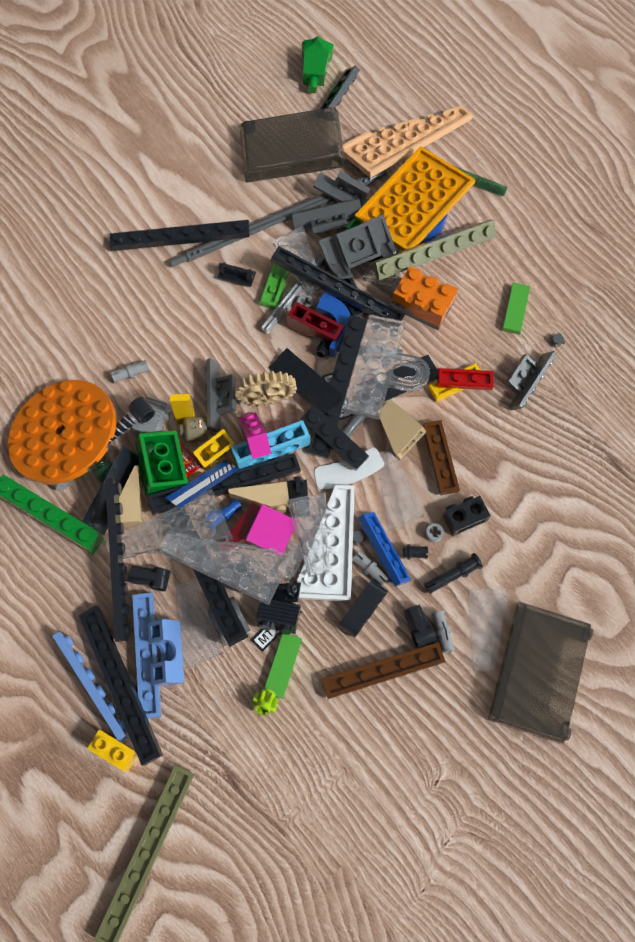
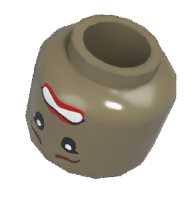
(193, 429)

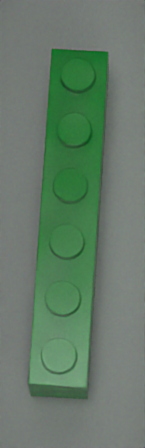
(49, 515)

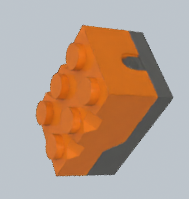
(423, 297)

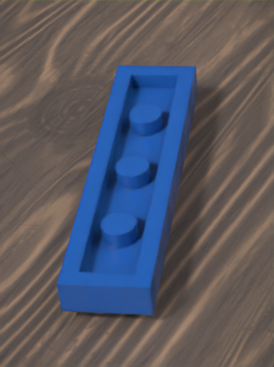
(384, 549)

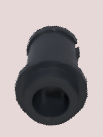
(322, 349)
(415, 552)

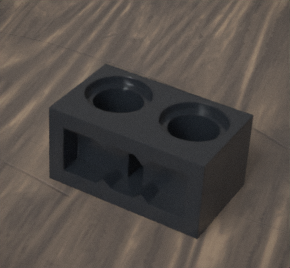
(469, 519)

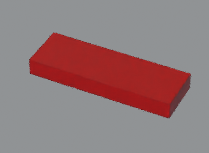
(465, 379)

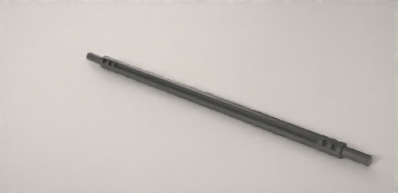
(266, 223)

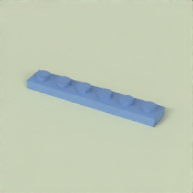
(145, 654)
(96, 692)

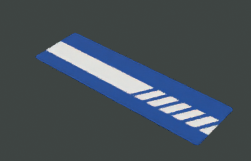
(202, 483)

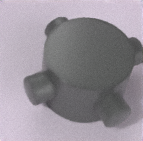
(557, 340)
(358, 537)

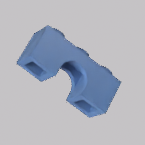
(167, 637)

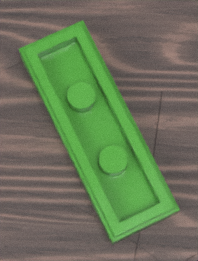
(274, 287)
(516, 308)
(283, 664)

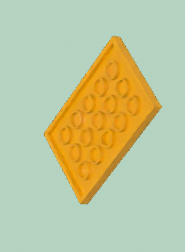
(417, 197)

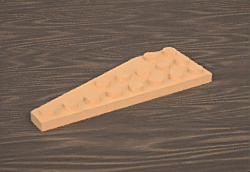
(386, 147)

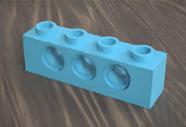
(280, 441)

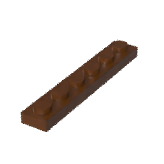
(383, 670)

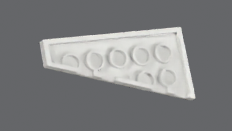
(337, 582)

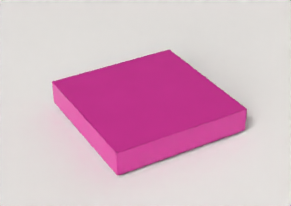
(270, 529)

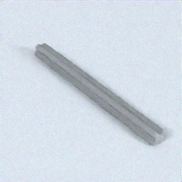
(286, 302)

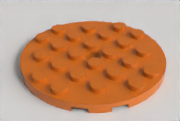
(62, 457)

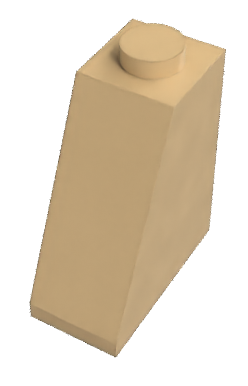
(400, 428)

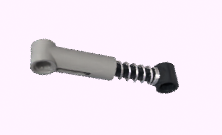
(139, 412)

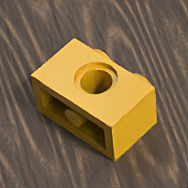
(213, 448)
(113, 750)

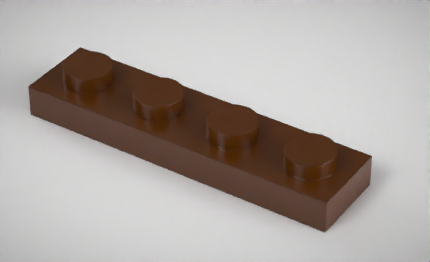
(441, 458)

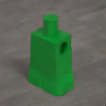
(316, 56)

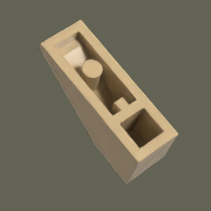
(272, 495)
(132, 500)

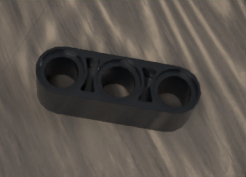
(363, 608)

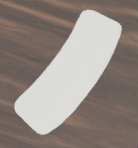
(343, 474)

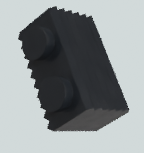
(278, 616)

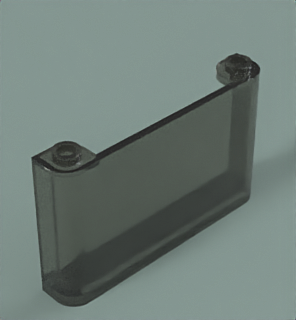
(291, 144)
(540, 673)

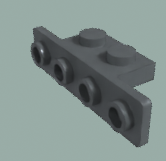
(342, 188)
(327, 217)
(526, 376)
(220, 395)

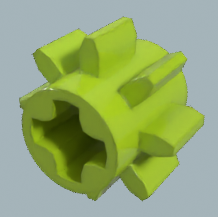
(265, 702)

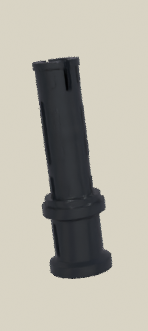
(461, 569)

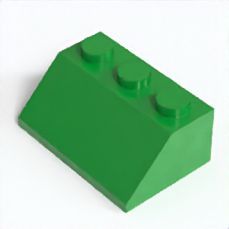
(160, 461)

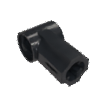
(153, 578)
(421, 631)

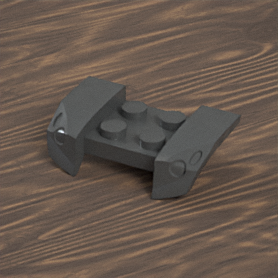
(357, 246)

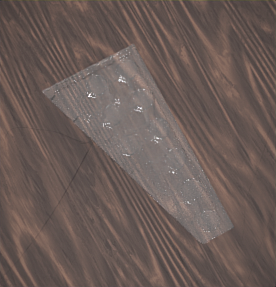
(198, 518)
(232, 563)

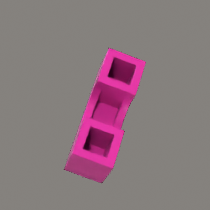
(254, 434)

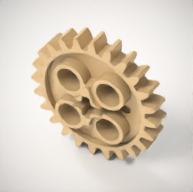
(265, 388)

